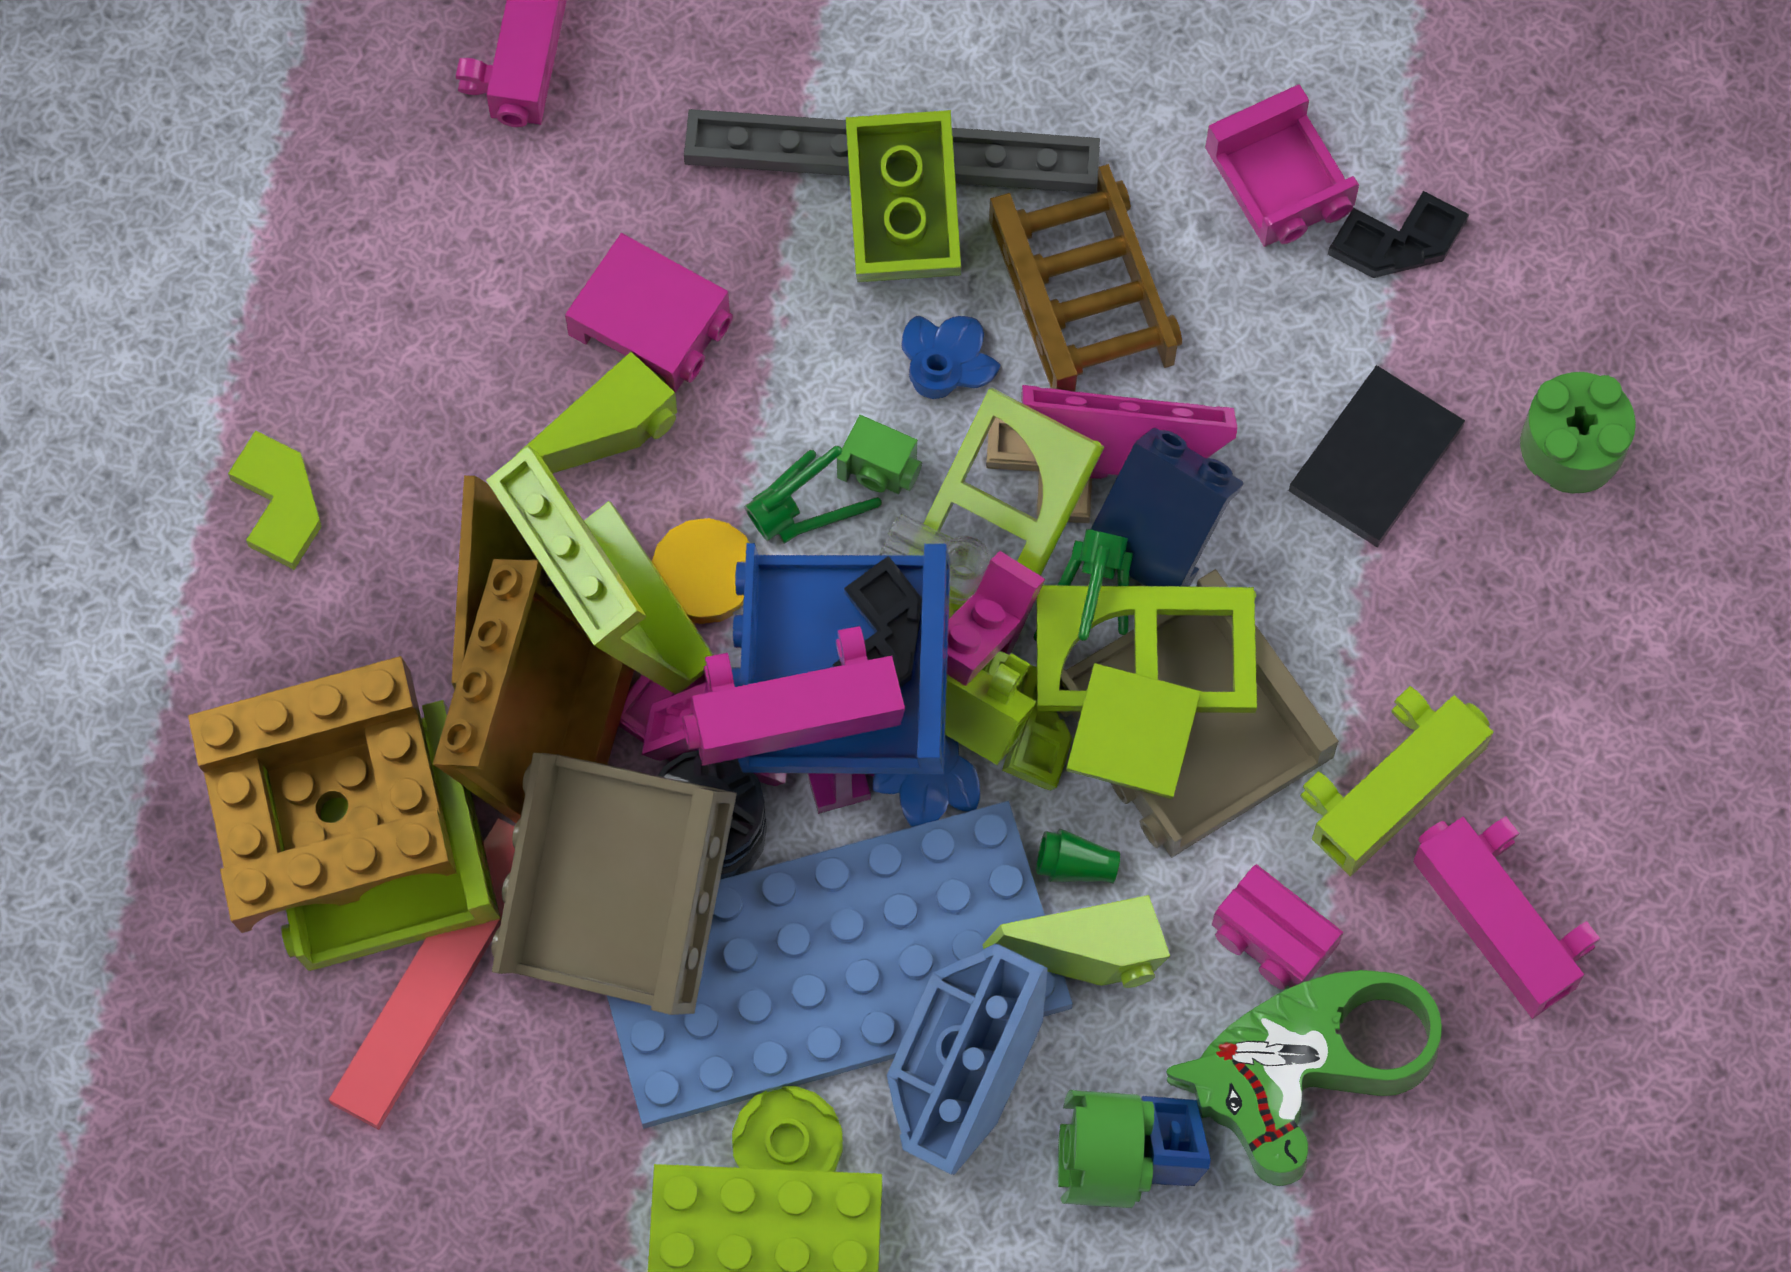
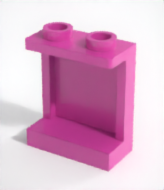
(1280, 168)
(650, 309)

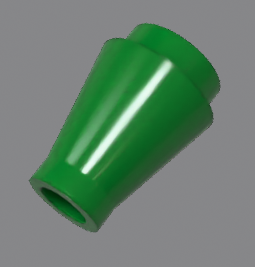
(1075, 859)

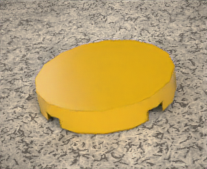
(700, 567)

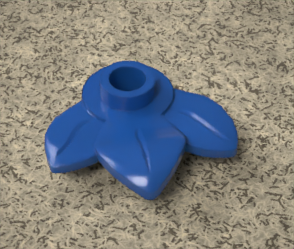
(951, 350)
(927, 795)

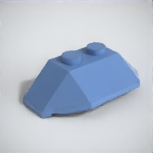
(965, 1053)

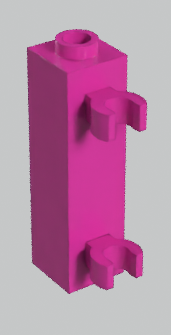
(521, 65)
(795, 708)
(1498, 914)

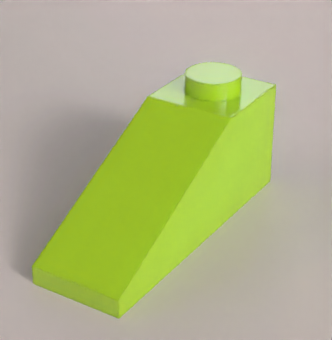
(609, 417)
(1092, 943)

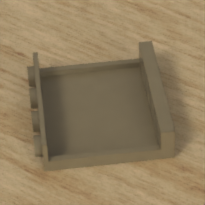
(1229, 757)
(613, 881)

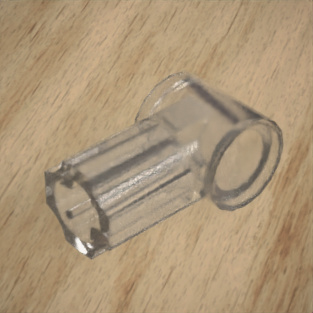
(908, 538)

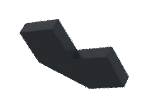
(1382, 250)
(893, 613)

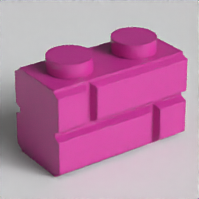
(1275, 929)

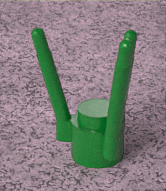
(774, 507)
(1101, 556)

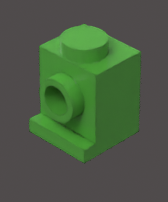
(879, 457)

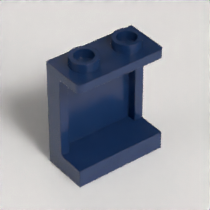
(1166, 507)

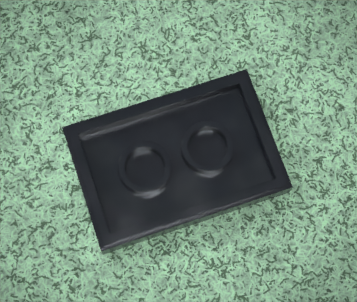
(1376, 456)

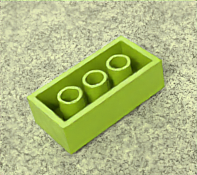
(763, 1220)

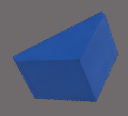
(1177, 1142)

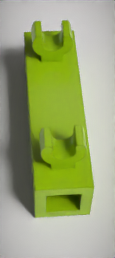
(989, 710)
(1402, 783)

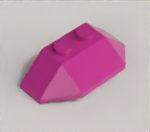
(1123, 420)

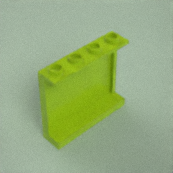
(602, 575)
(407, 906)

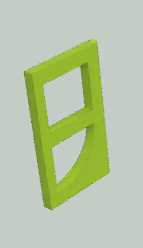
(1064, 465)
(1059, 621)

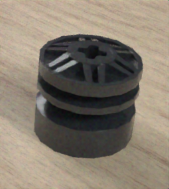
(748, 819)

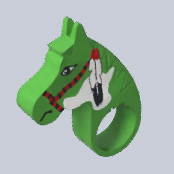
(1268, 1056)

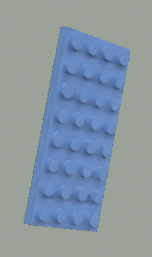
(827, 962)

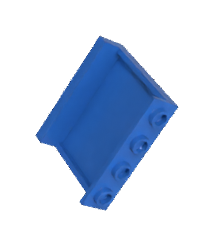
(792, 629)

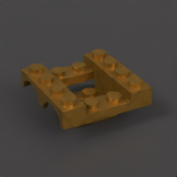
(321, 741)

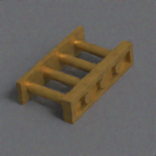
(1048, 317)

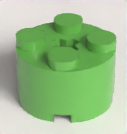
(1578, 431)
(1104, 1149)

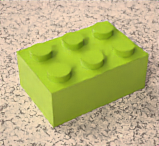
(903, 196)

